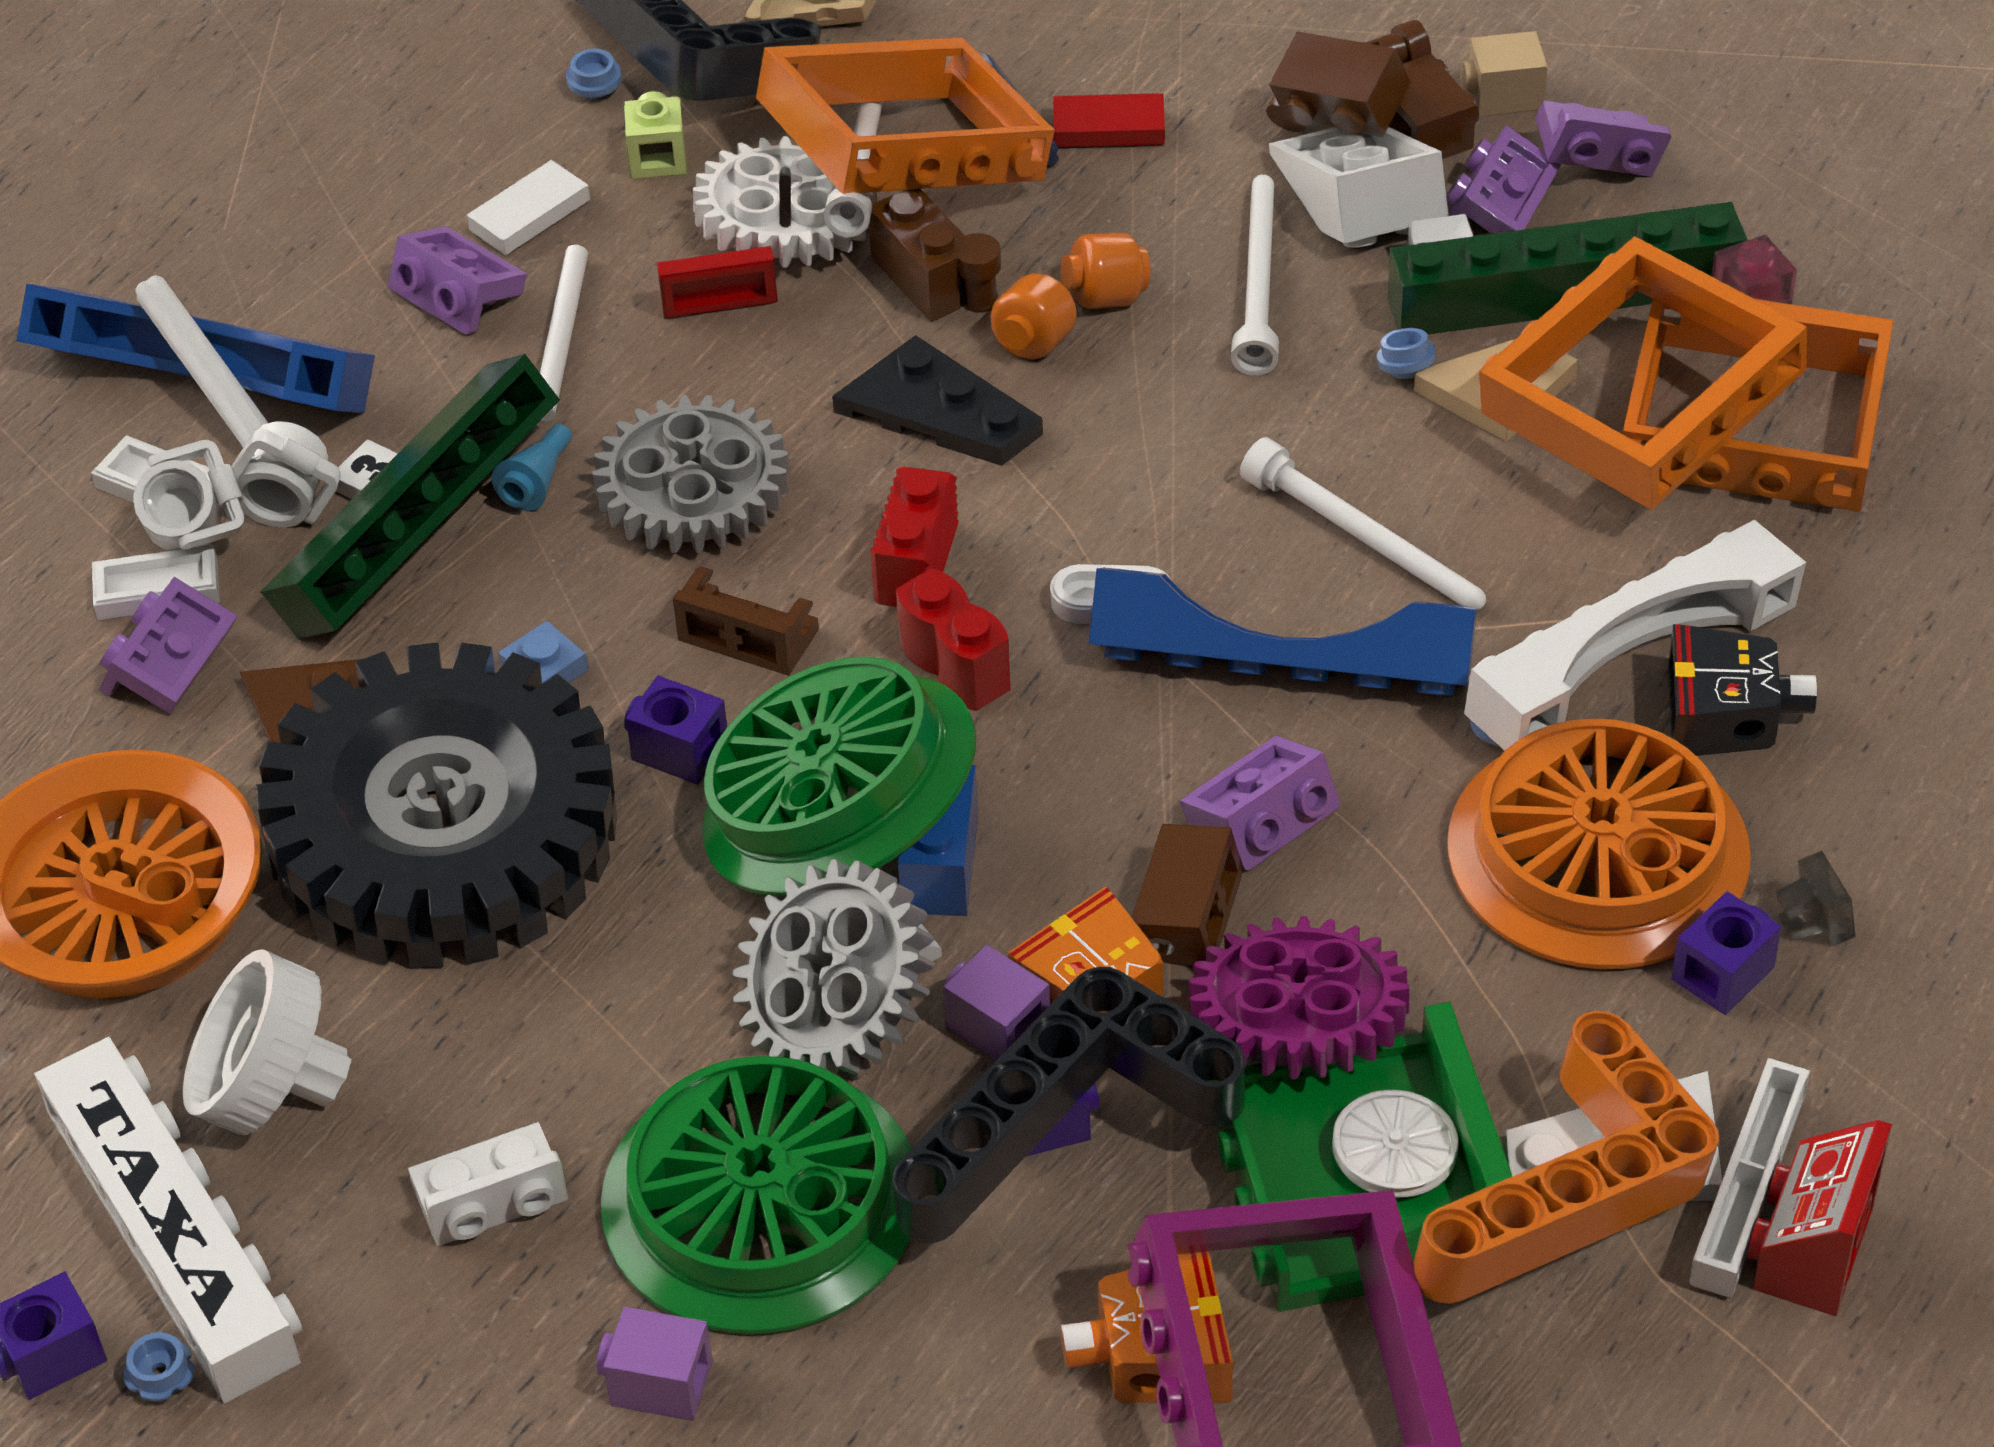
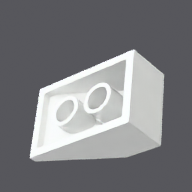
(1363, 182)

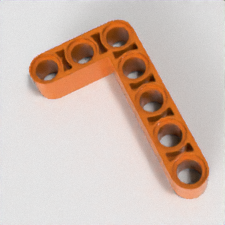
(1647, 1163)

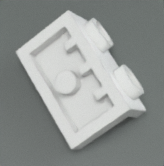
(488, 1184)

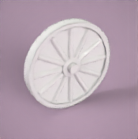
(1395, 1143)

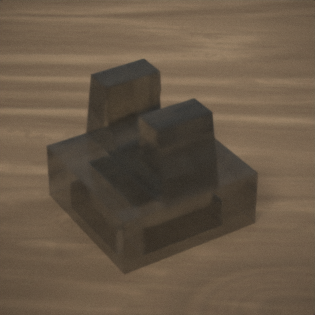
(1817, 903)

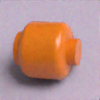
(1106, 270)
(1033, 316)

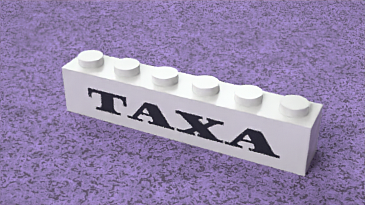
(169, 1219)

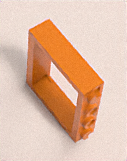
(1005, 148)
(1766, 468)
(1654, 470)

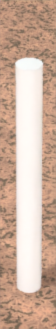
(563, 320)

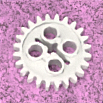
(741, 203)

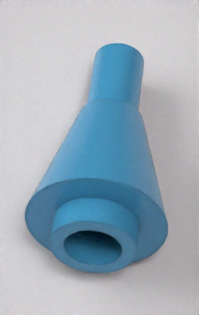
(526, 476)

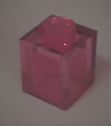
(1756, 270)

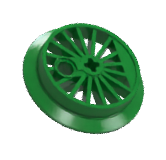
(810, 793)
(764, 1183)

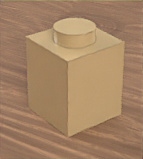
(1505, 73)

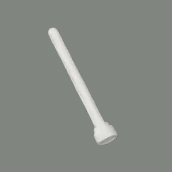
(851, 212)
(1255, 344)
(1270, 467)

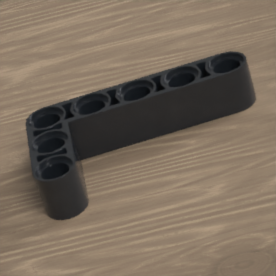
(689, 54)
(1050, 1086)

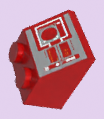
(1819, 1216)

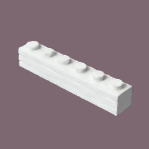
(1749, 1177)

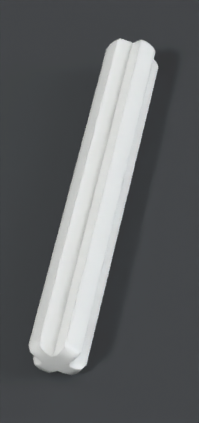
(200, 358)

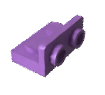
(1601, 138)
(1503, 183)
(451, 276)
(169, 645)
(1266, 798)

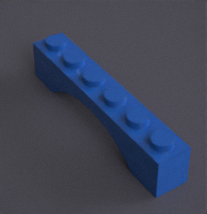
(258, 359)
(1153, 614)

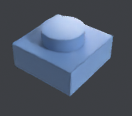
(551, 650)

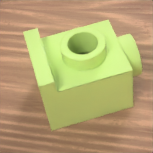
(651, 121)

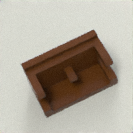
(742, 626)
(1189, 890)

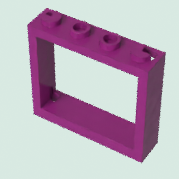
(1387, 1280)

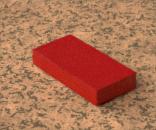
(1109, 120)
(717, 282)

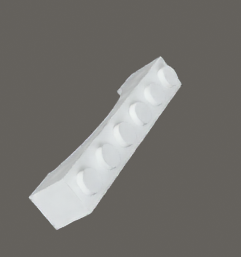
(1732, 581)

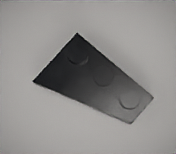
(940, 397)

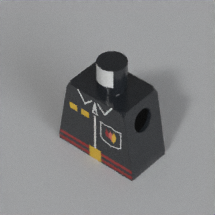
(1730, 690)

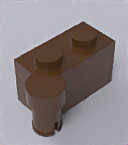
(1337, 85)
(1434, 105)
(932, 256)

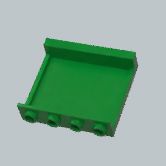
(1286, 1150)

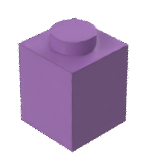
(993, 1001)
(656, 1363)

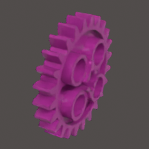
(1302, 995)

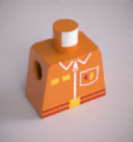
(1090, 937)
(1119, 1342)

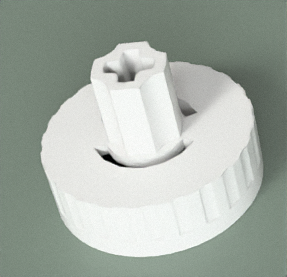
(261, 1046)

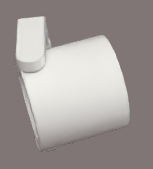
(281, 475)
(179, 501)

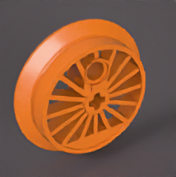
(1617, 836)
(142, 884)

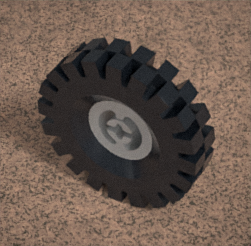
(509, 769)

